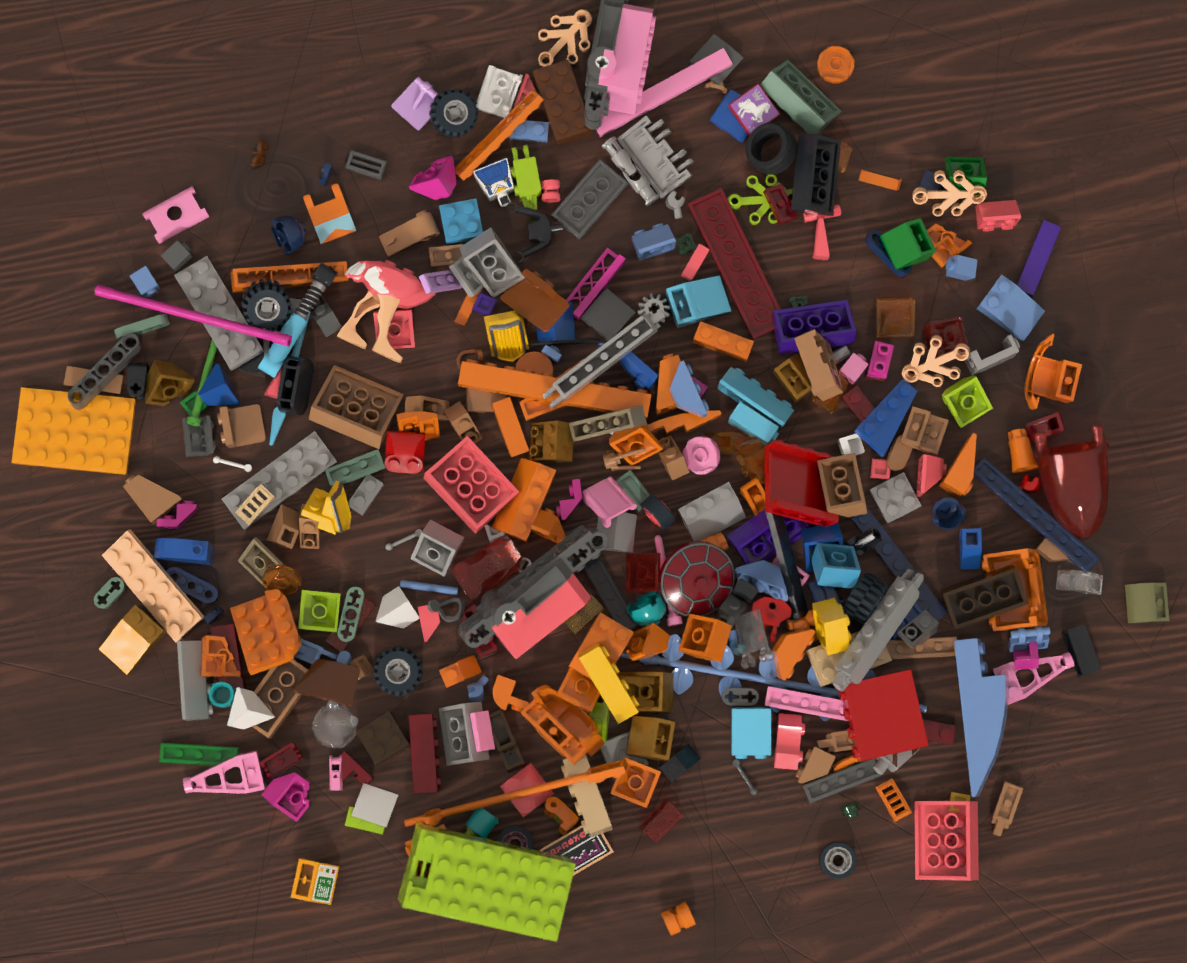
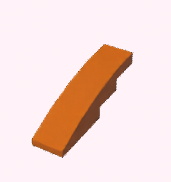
(686, 420)

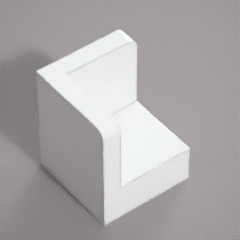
(850, 445)

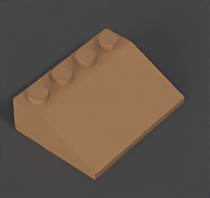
(355, 406)

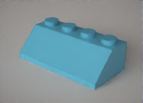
(752, 395)

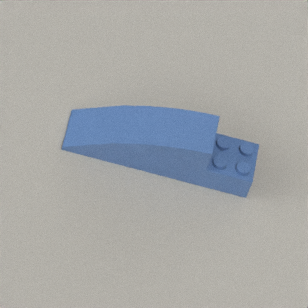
(983, 710)

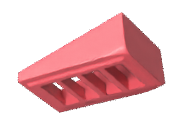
(821, 248)
(273, 388)

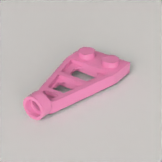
(1017, 692)
(250, 772)

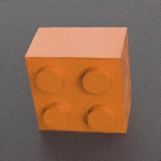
(705, 638)

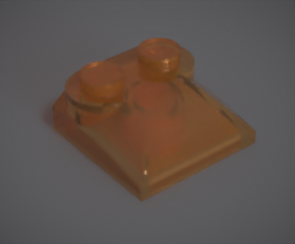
(895, 317)

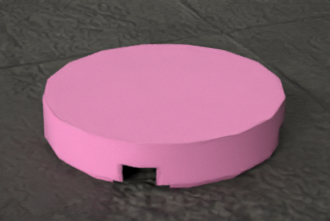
(701, 455)

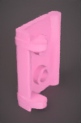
(607, 500)

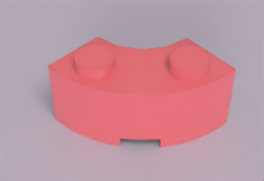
(788, 741)

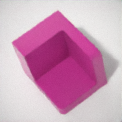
(1028, 658)

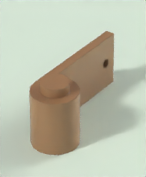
(419, 228)

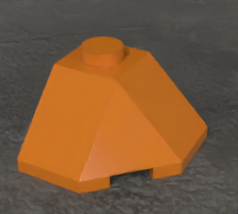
(548, 526)
(647, 642)

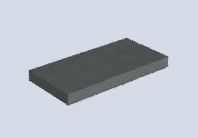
(589, 199)

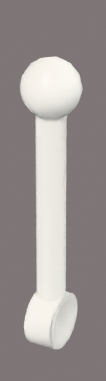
(247, 467)

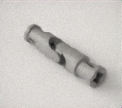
(623, 162)

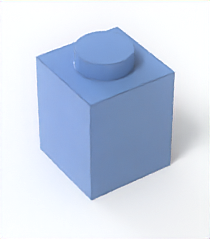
(961, 267)
(145, 282)

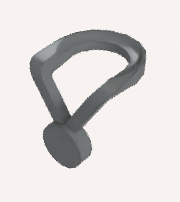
(434, 606)

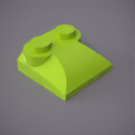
(966, 400)
(318, 611)

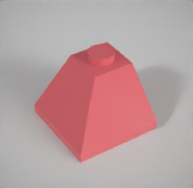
(929, 473)

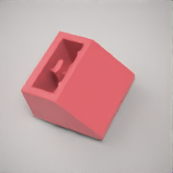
(997, 215)

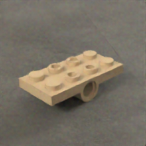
(825, 664)

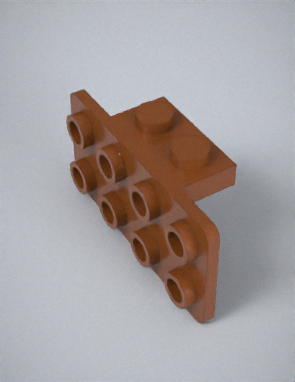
(535, 300)

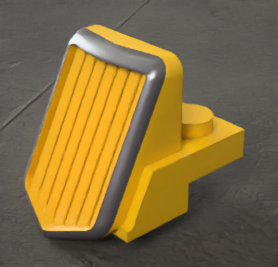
(506, 336)
(329, 509)

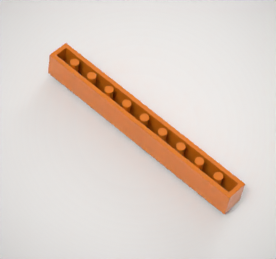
(533, 386)

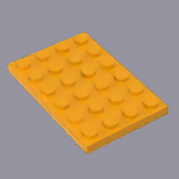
(67, 438)

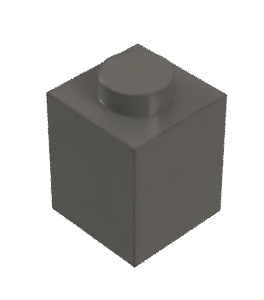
(177, 256)

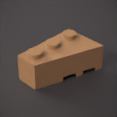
(819, 365)

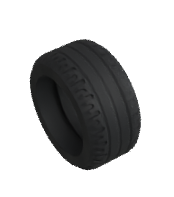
(757, 140)

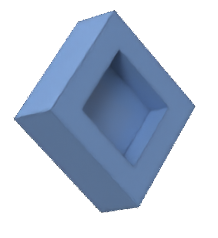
(552, 353)

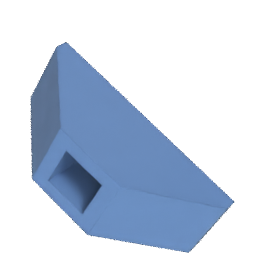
(686, 392)
(764, 577)

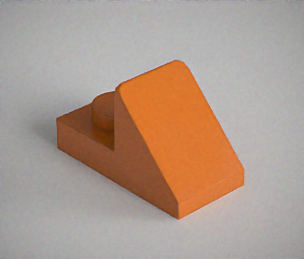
(755, 495)
(460, 671)

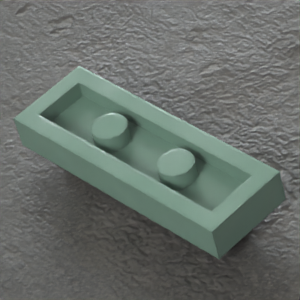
(355, 468)

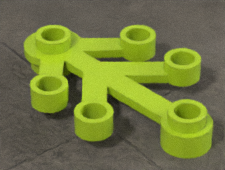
(757, 199)

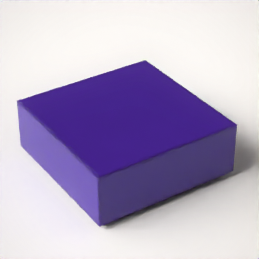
(484, 304)

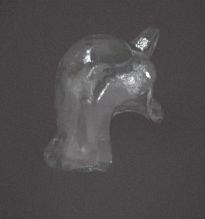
(334, 725)

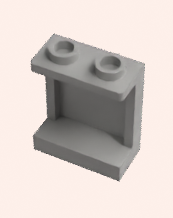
(977, 365)

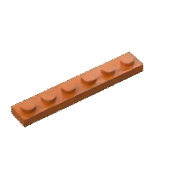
(498, 135)

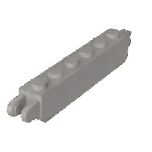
(605, 357)
(878, 630)

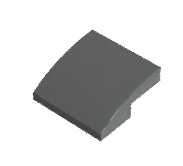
(712, 46)
(607, 315)

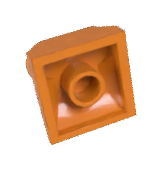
(633, 439)
(636, 783)

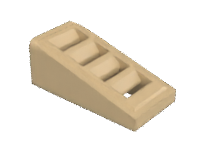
(265, 503)

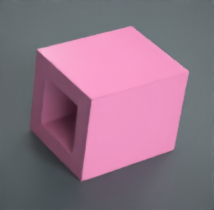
(854, 367)

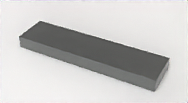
(840, 780)

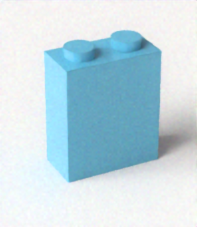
(753, 424)
(750, 732)

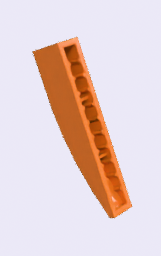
(287, 275)

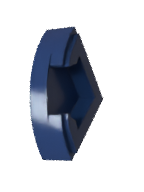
(327, 171)
(212, 616)

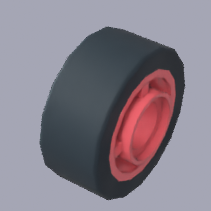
(657, 512)

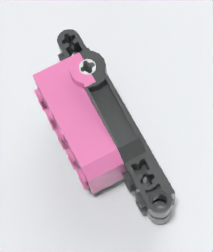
(617, 60)

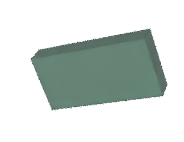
(633, 488)

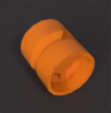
(678, 918)

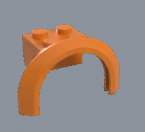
(1050, 377)

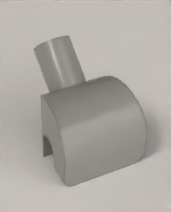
(674, 204)

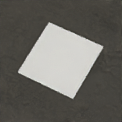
(374, 805)

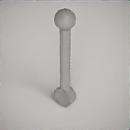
(389, 546)

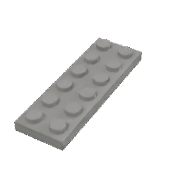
(211, 297)
(283, 476)

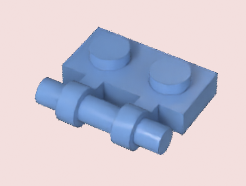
(1020, 638)

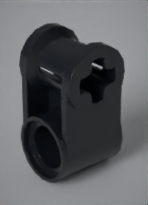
(137, 377)

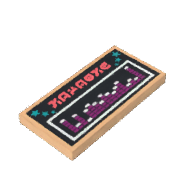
(580, 848)

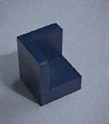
(928, 181)

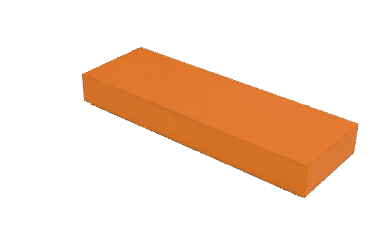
(510, 427)

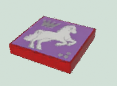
(753, 109)

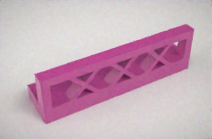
(600, 285)

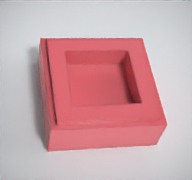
(879, 469)

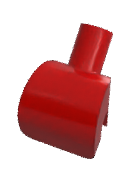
(1030, 487)

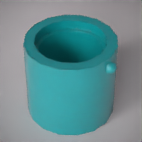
(222, 694)
(482, 822)

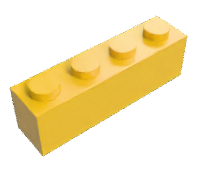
(608, 683)

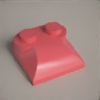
(400, 330)
(523, 779)

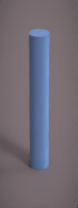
(429, 587)

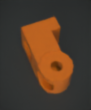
(560, 813)

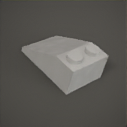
(491, 262)

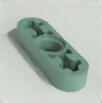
(143, 326)
(358, 610)

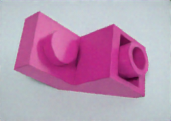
(568, 506)
(184, 513)

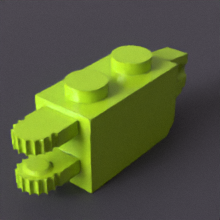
(527, 178)

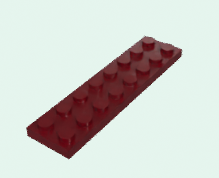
(735, 262)

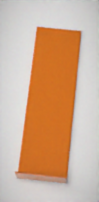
(879, 180)
(466, 309)

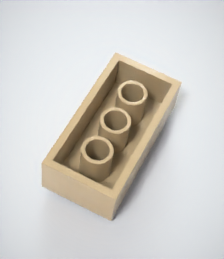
(589, 799)

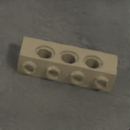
(607, 423)

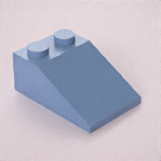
(1011, 308)

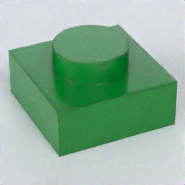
(188, 403)

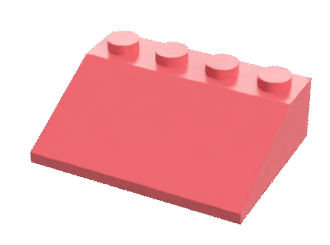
(470, 484)
(946, 840)

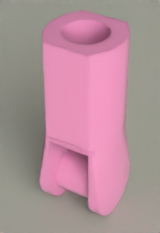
(335, 777)

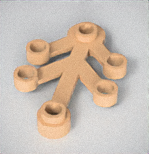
(566, 36)
(952, 194)
(934, 364)

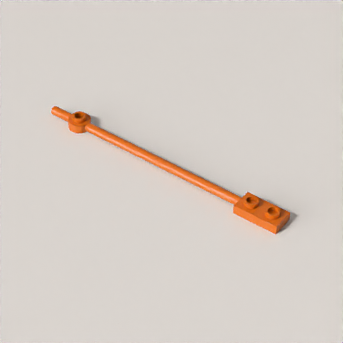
(595, 774)

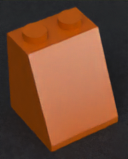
(666, 374)

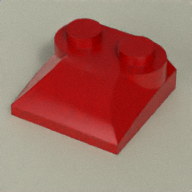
(405, 452)

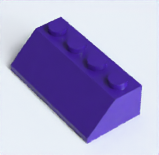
(829, 319)
(754, 538)

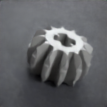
(646, 306)

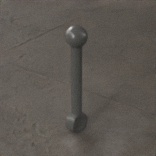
(736, 763)

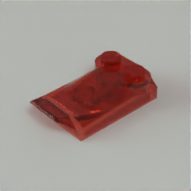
(488, 567)

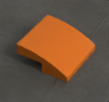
(419, 423)

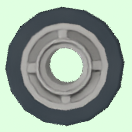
(826, 860)

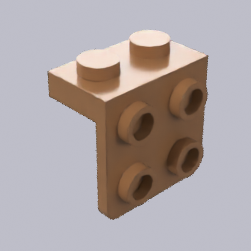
(241, 425)

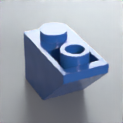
(970, 548)

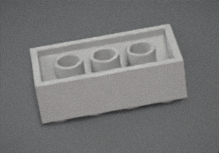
(193, 687)

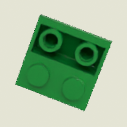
(908, 244)

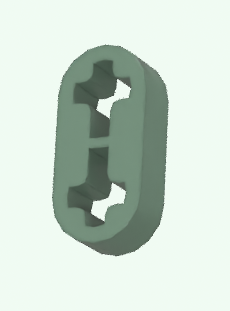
(106, 590)

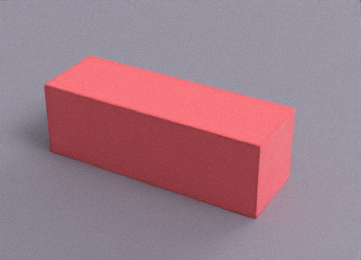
(695, 262)

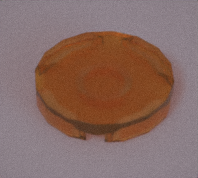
(282, 578)

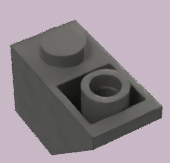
(325, 317)
(919, 629)

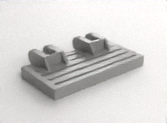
(652, 156)

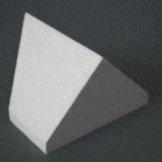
(396, 610)
(247, 710)

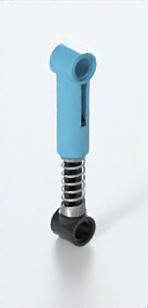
(297, 321)

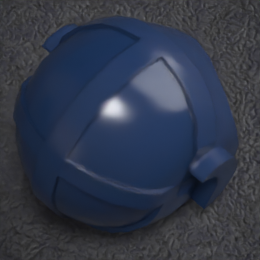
(947, 513)

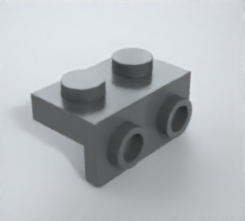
(199, 438)

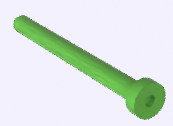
(194, 419)

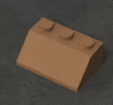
(842, 485)

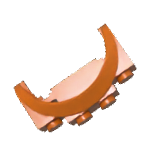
(563, 725)

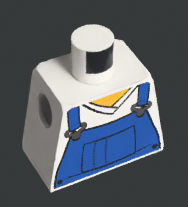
(496, 181)

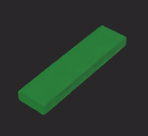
(196, 754)

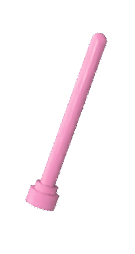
(673, 617)

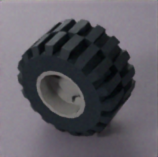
(453, 113)
(266, 304)
(865, 598)
(398, 671)

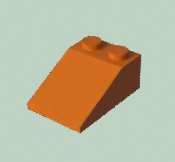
(961, 472)
(608, 634)

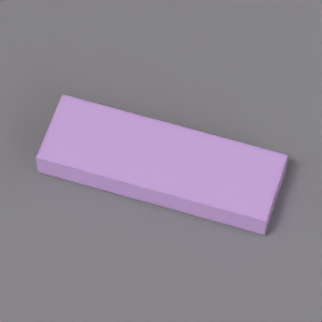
(439, 281)

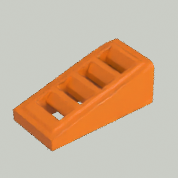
(900, 815)

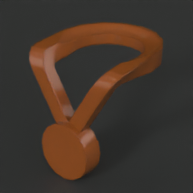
(473, 350)

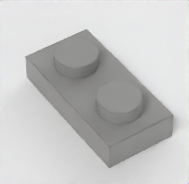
(466, 277)
(365, 494)

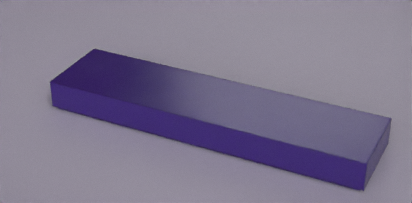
(1038, 257)

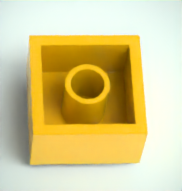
(831, 626)

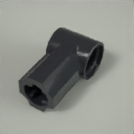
(864, 541)

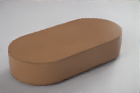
(898, 454)

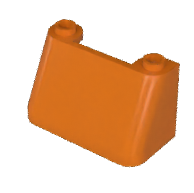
(1029, 570)

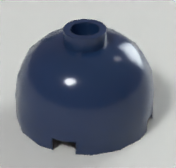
(289, 233)

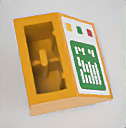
(315, 881)

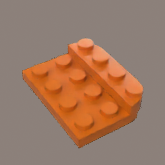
(266, 631)

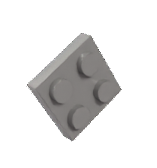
(895, 498)

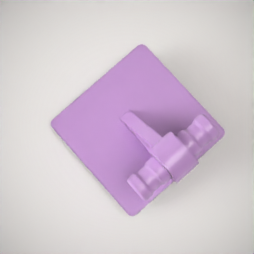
(415, 103)

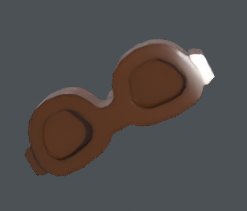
(261, 149)

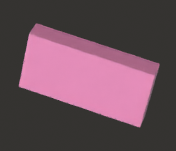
(482, 731)

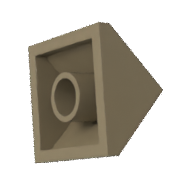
(258, 559)

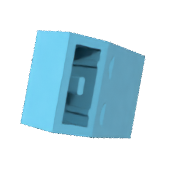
(697, 301)

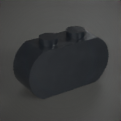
(295, 385)

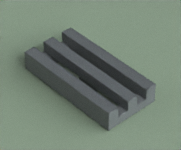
(366, 157)

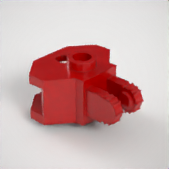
(772, 617)

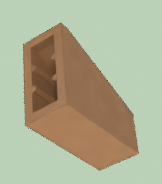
(151, 498)

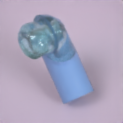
(733, 643)

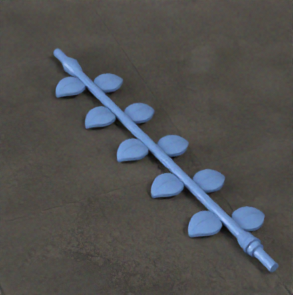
(683, 677)

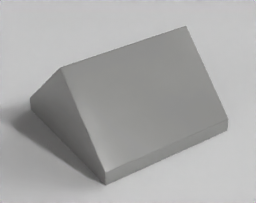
(620, 533)

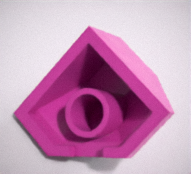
(437, 180)
(288, 795)

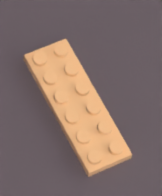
(153, 586)

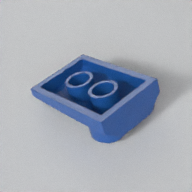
(643, 376)

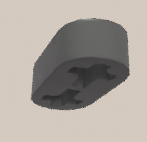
(740, 691)

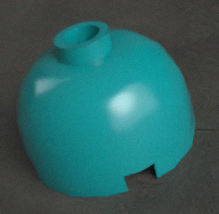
(648, 610)

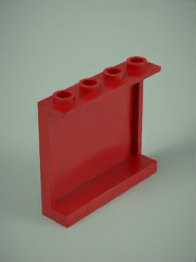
(795, 484)
(883, 716)

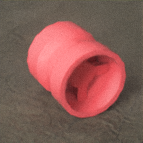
(550, 190)

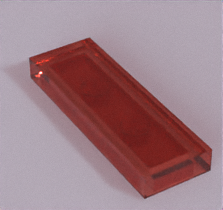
(351, 614)

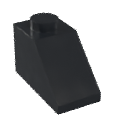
(679, 763)

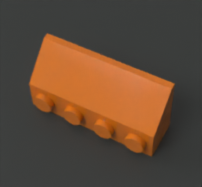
(533, 483)

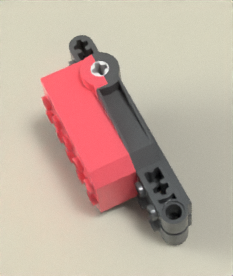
(537, 597)

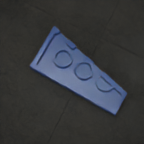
(886, 418)

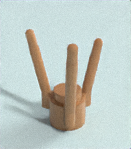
(612, 458)

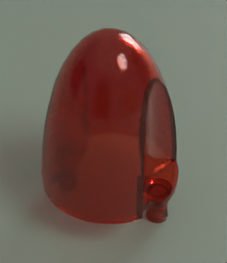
(1075, 481)

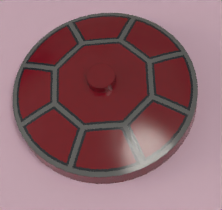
(696, 578)

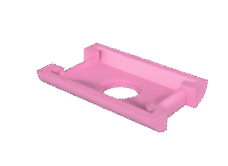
(190, 216)

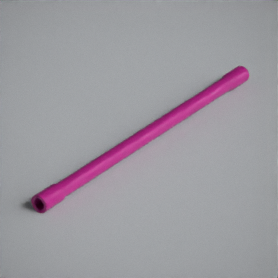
(275, 337)

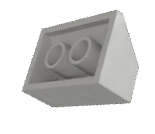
(712, 512)
(458, 734)

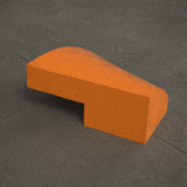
(946, 244)
(216, 658)

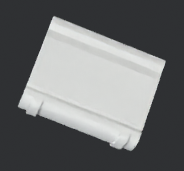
(498, 91)

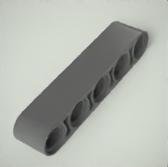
(103, 380)

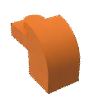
(503, 692)

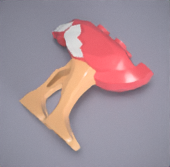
(387, 289)

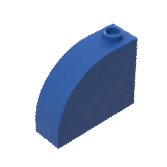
(184, 551)

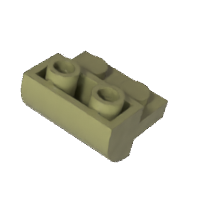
(1147, 602)

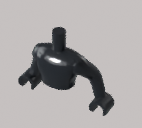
(539, 230)

